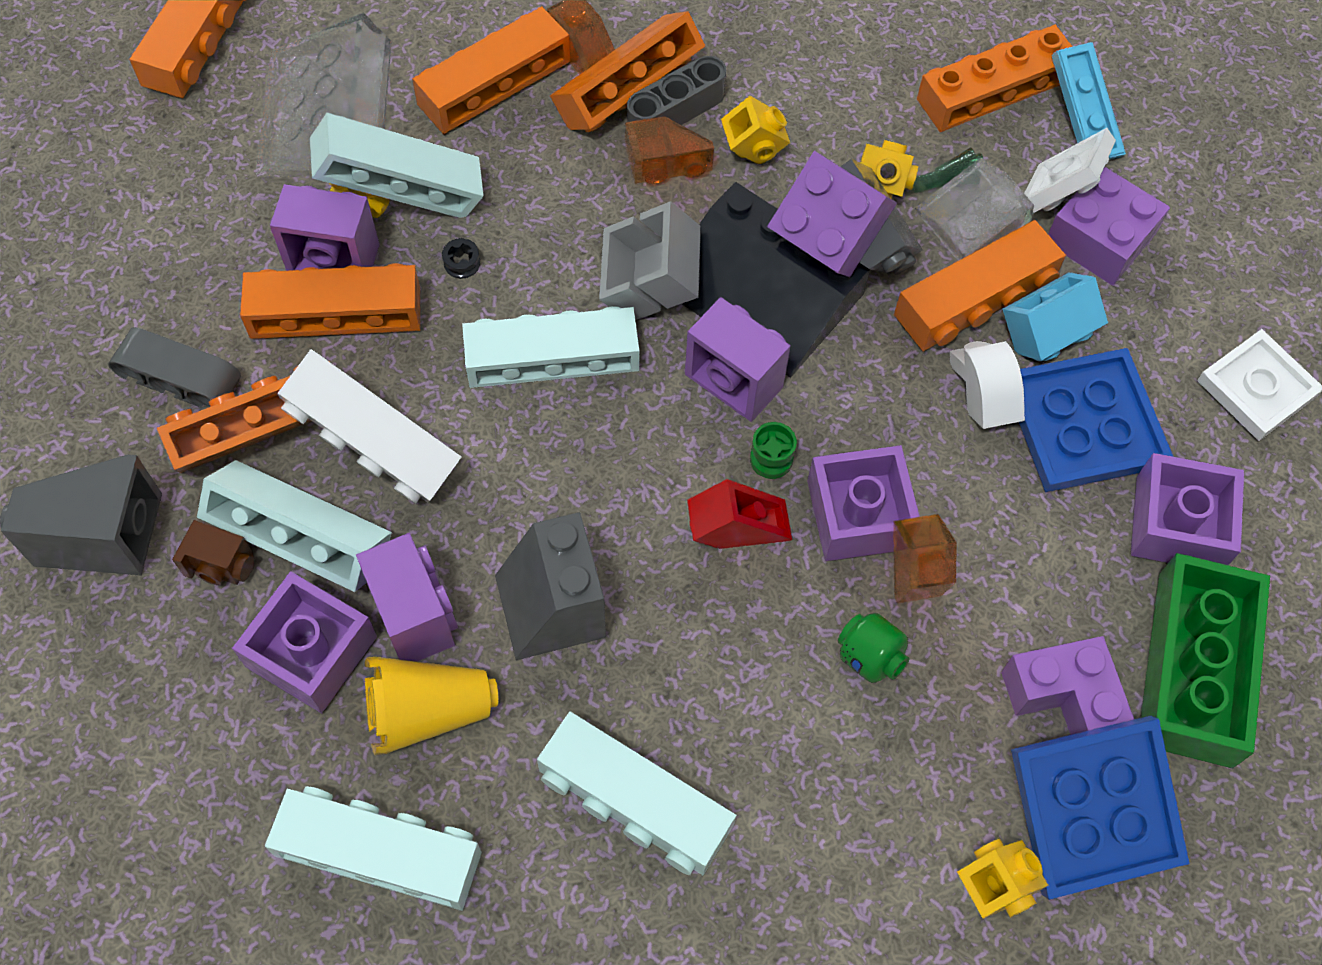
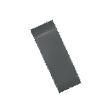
(681, 93)
(173, 367)

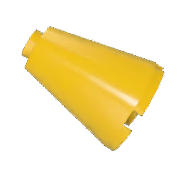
(423, 700)

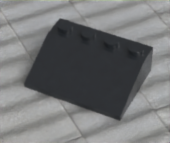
(770, 275)

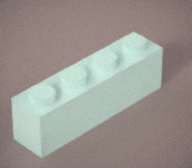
(395, 166)
(551, 346)
(289, 523)
(636, 794)
(375, 848)

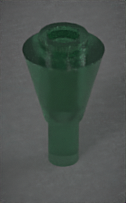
(946, 171)

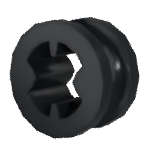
(457, 248)

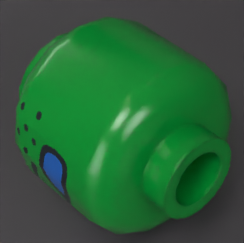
(873, 647)

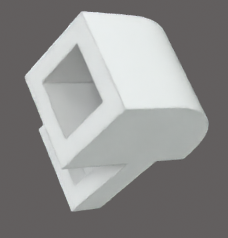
(992, 382)

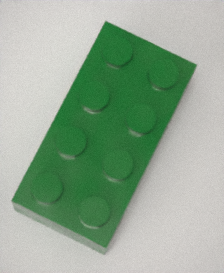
(1207, 659)

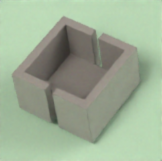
(647, 269)

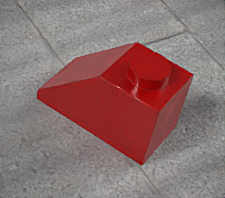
(737, 516)

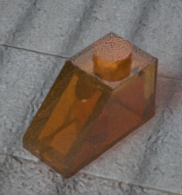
(586, 32)
(923, 558)

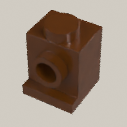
(214, 555)

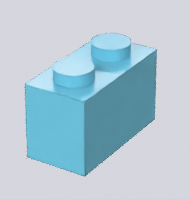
(1055, 316)

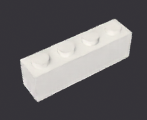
(367, 426)

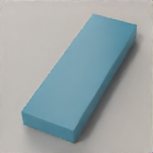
(1086, 94)

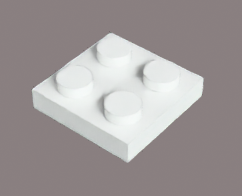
(1070, 171)
(1260, 384)

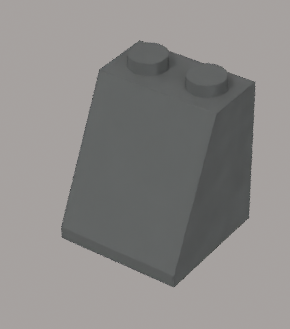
(895, 243)
(86, 518)
(552, 589)

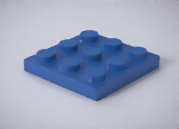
(1089, 420)
(1100, 806)

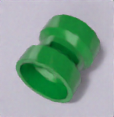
(774, 440)

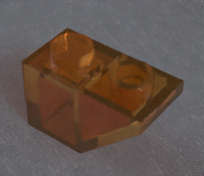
(666, 150)

